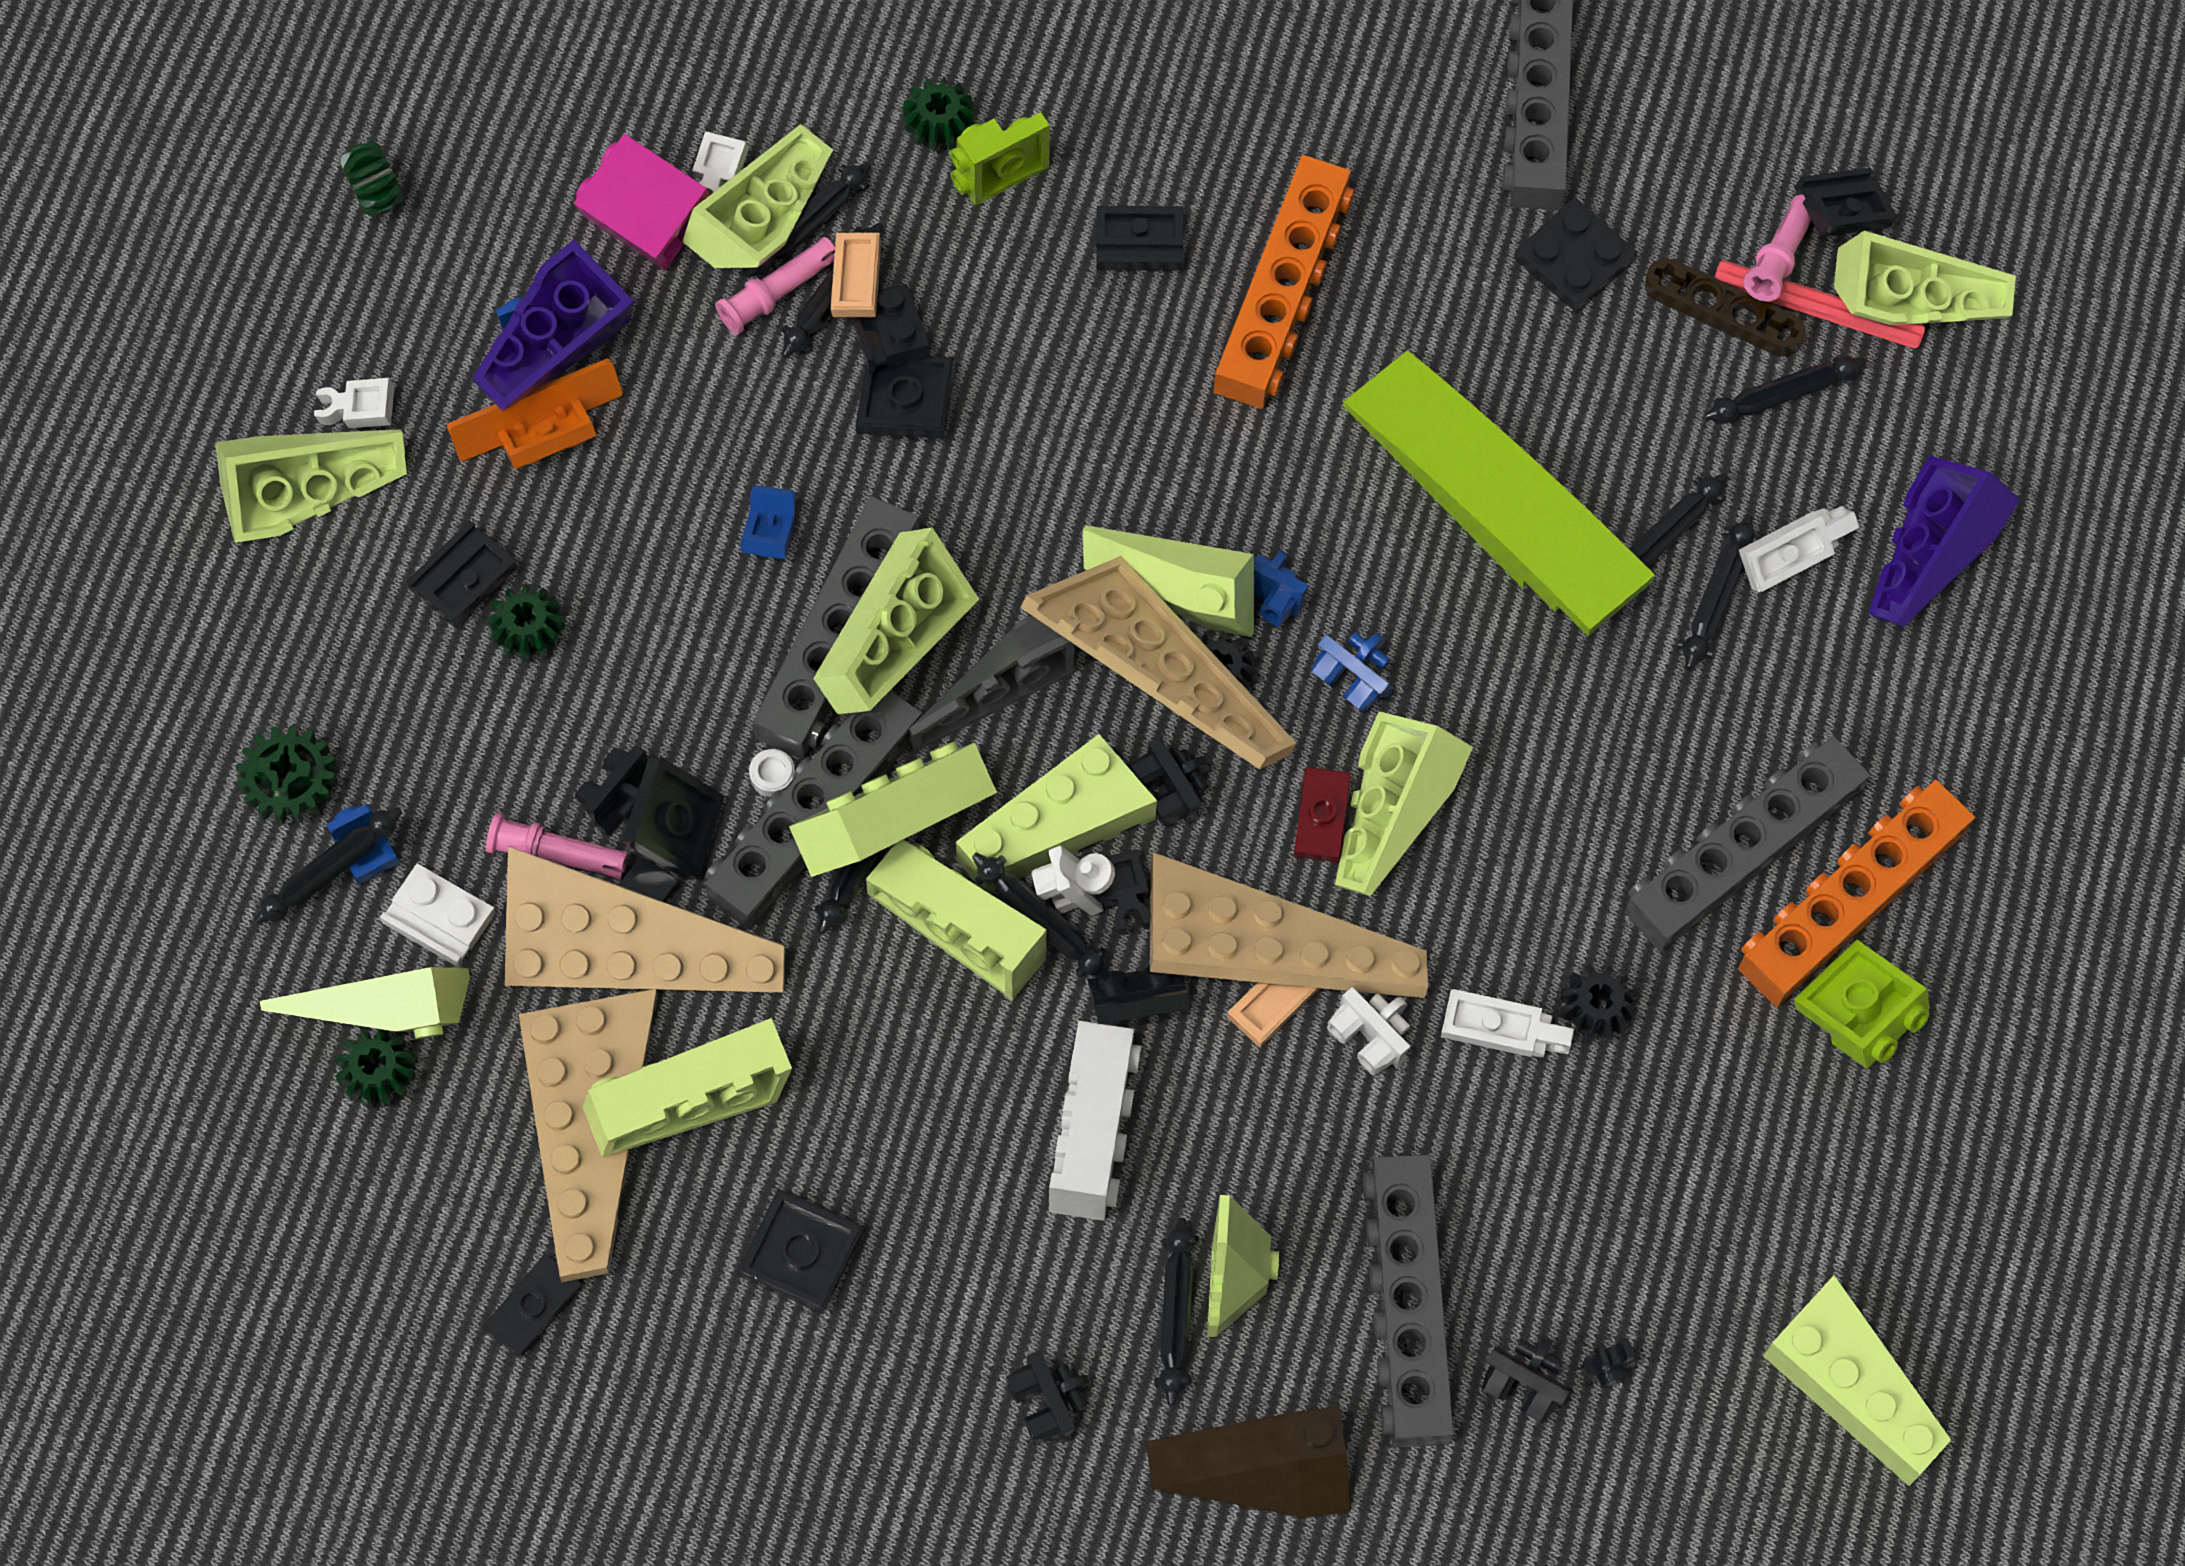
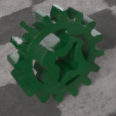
(273, 761)

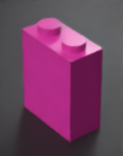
(640, 200)

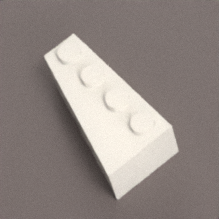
(1091, 1121)

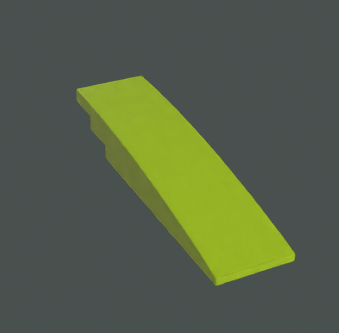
(1499, 493)

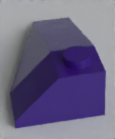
(555, 325)
(1947, 525)

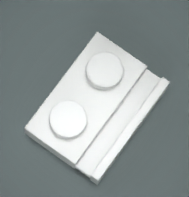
(438, 915)

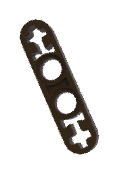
(1720, 314)

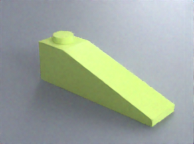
(760, 205)
(1916, 285)
(289, 478)
(1194, 580)
(1404, 783)
(397, 1002)
(1238, 1265)

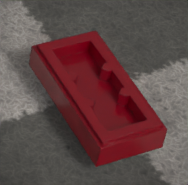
(1322, 815)

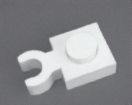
(719, 160)
(362, 405)

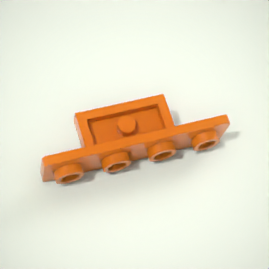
(540, 422)

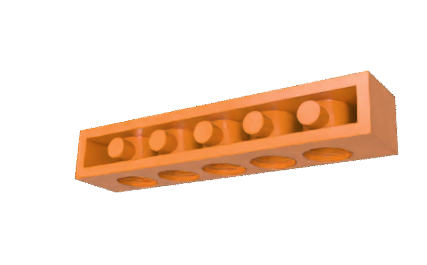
(1312, 185)
(1780, 974)

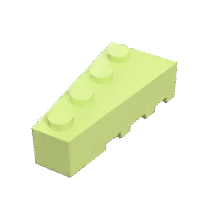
(896, 622)
(1071, 806)
(892, 808)
(959, 917)
(689, 1089)
(1856, 1381)

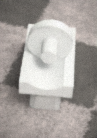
(1073, 880)
(1374, 1023)

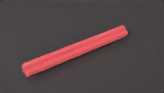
(1825, 307)

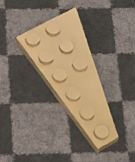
(1139, 637)
(1243, 934)
(603, 935)
(564, 1056)

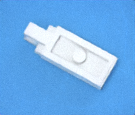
(1795, 546)
(1503, 1025)

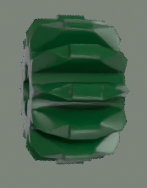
(938, 99)
(371, 178)
(522, 608)
(385, 1079)

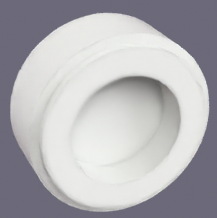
(771, 771)

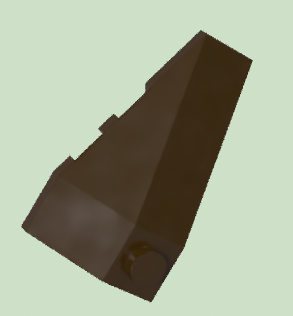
(1269, 1463)

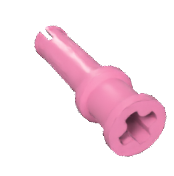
(1777, 258)
(760, 295)
(554, 847)

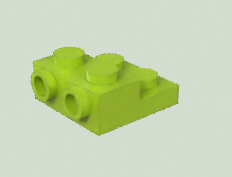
(996, 159)
(1865, 1004)

